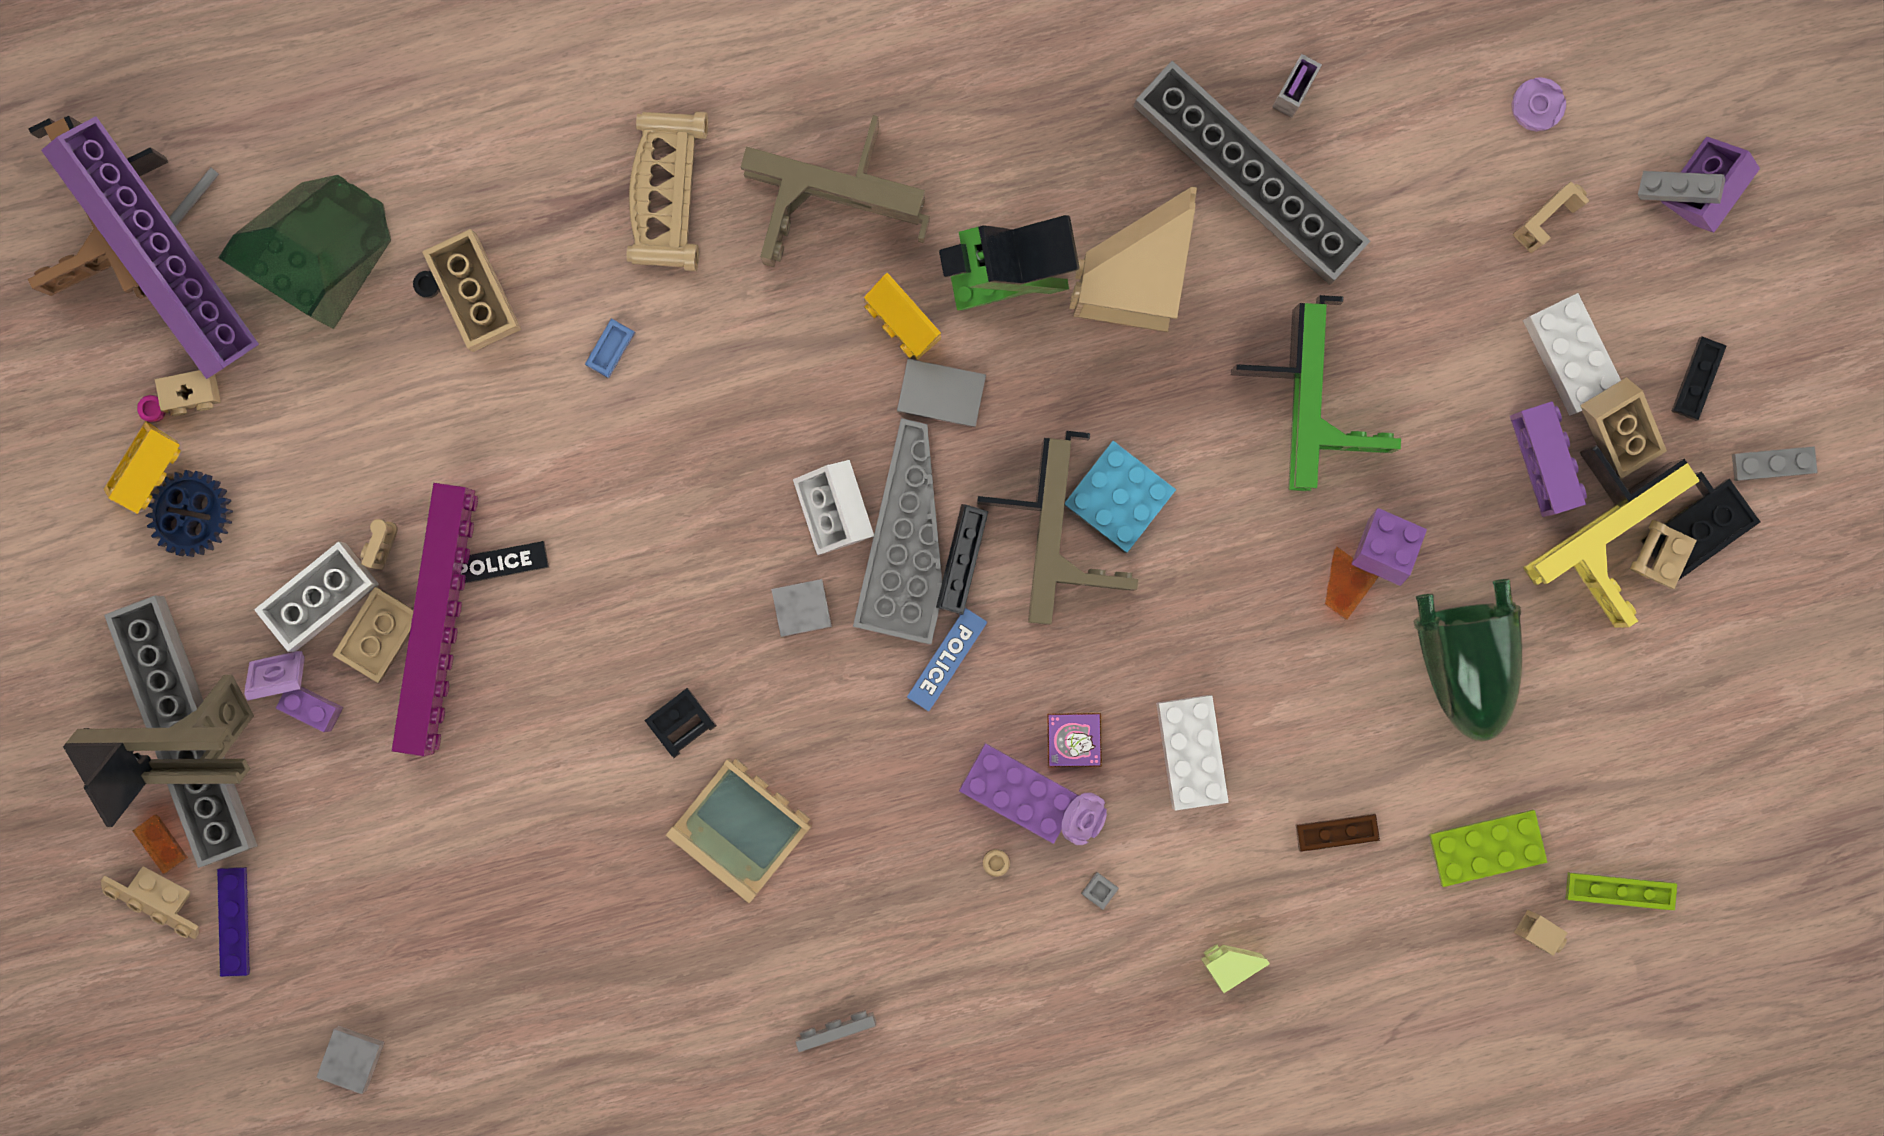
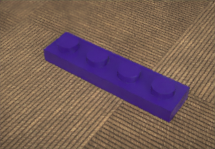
(233, 921)

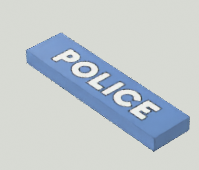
(947, 659)

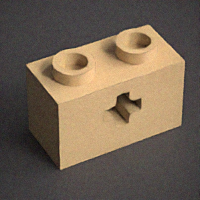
(172, 391)
(1541, 933)

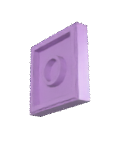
(274, 675)

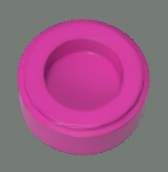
(149, 409)

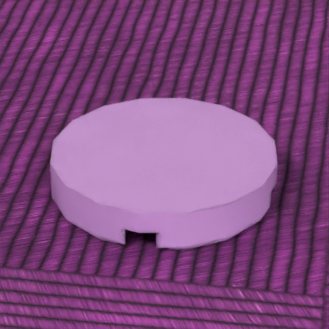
(1538, 104)
(1084, 818)

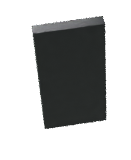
(1713, 522)

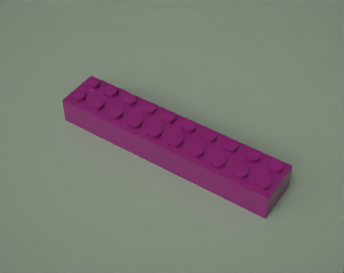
(434, 620)

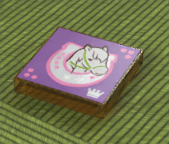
(1074, 740)

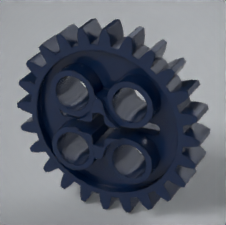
(183, 537)

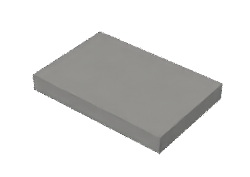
(941, 393)

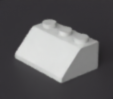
(833, 507)

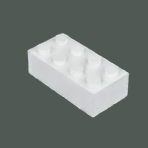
(1572, 352)
(316, 597)
(1192, 752)

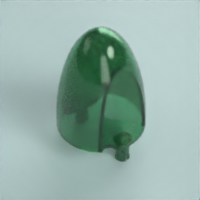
(1474, 660)

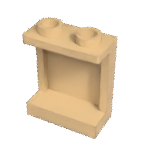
(1531, 233)

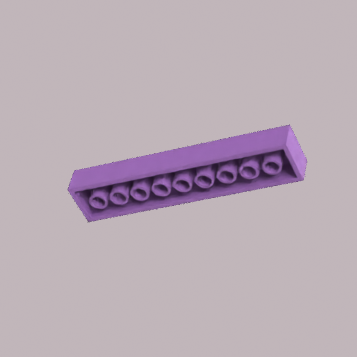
(149, 246)

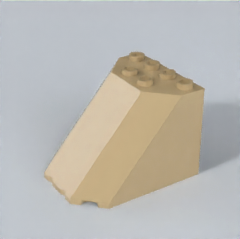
(1139, 270)

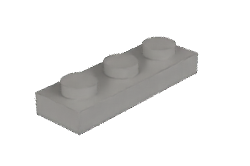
(1681, 187)
(1774, 463)
(835, 1030)

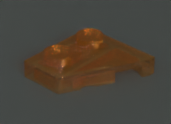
(1346, 584)

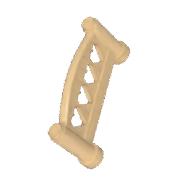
(672, 246)

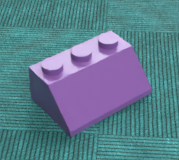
(1717, 158)

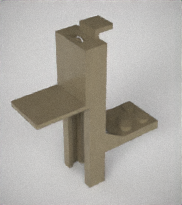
(802, 180)

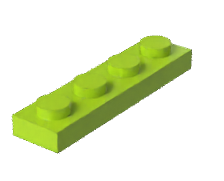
(1621, 891)

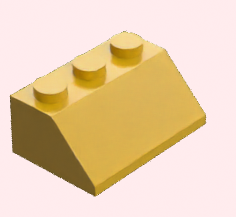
(901, 317)
(142, 468)

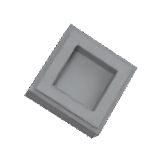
(1099, 890)

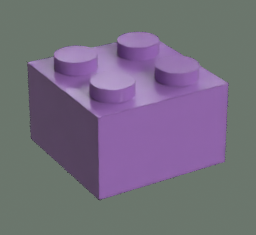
(1389, 546)

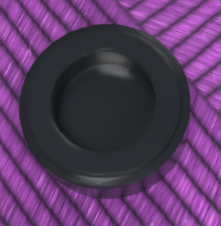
(425, 284)

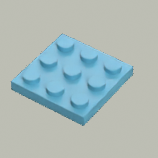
(1119, 496)

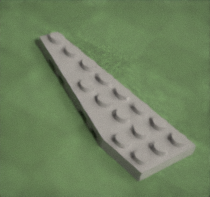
(904, 557)

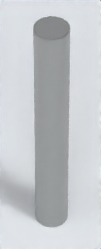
(193, 196)

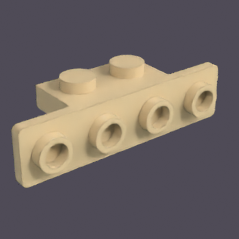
(154, 897)

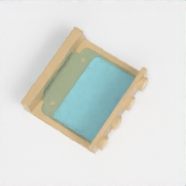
(739, 829)

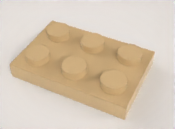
(376, 635)

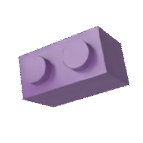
(310, 708)

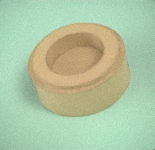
(996, 862)

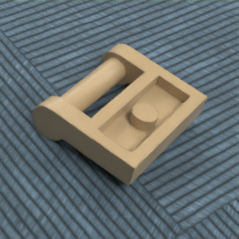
(377, 550)
(1670, 558)

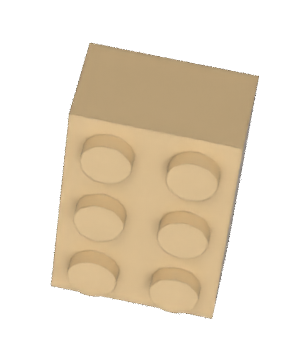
(1624, 427)

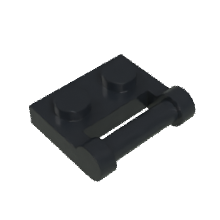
(673, 716)

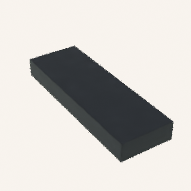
(1699, 378)

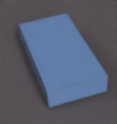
(610, 348)

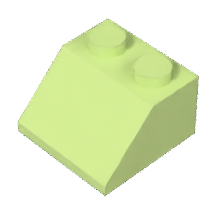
(1232, 965)

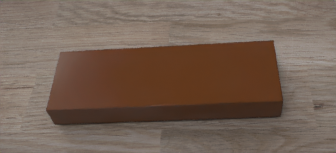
(1337, 832)

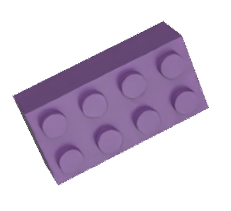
(1548, 459)
(1018, 792)

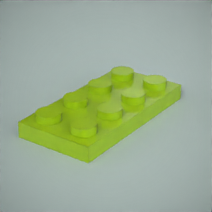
(1488, 848)

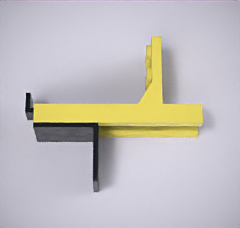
(1587, 546)

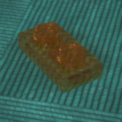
(160, 844)

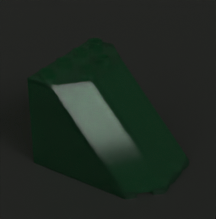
(313, 246)

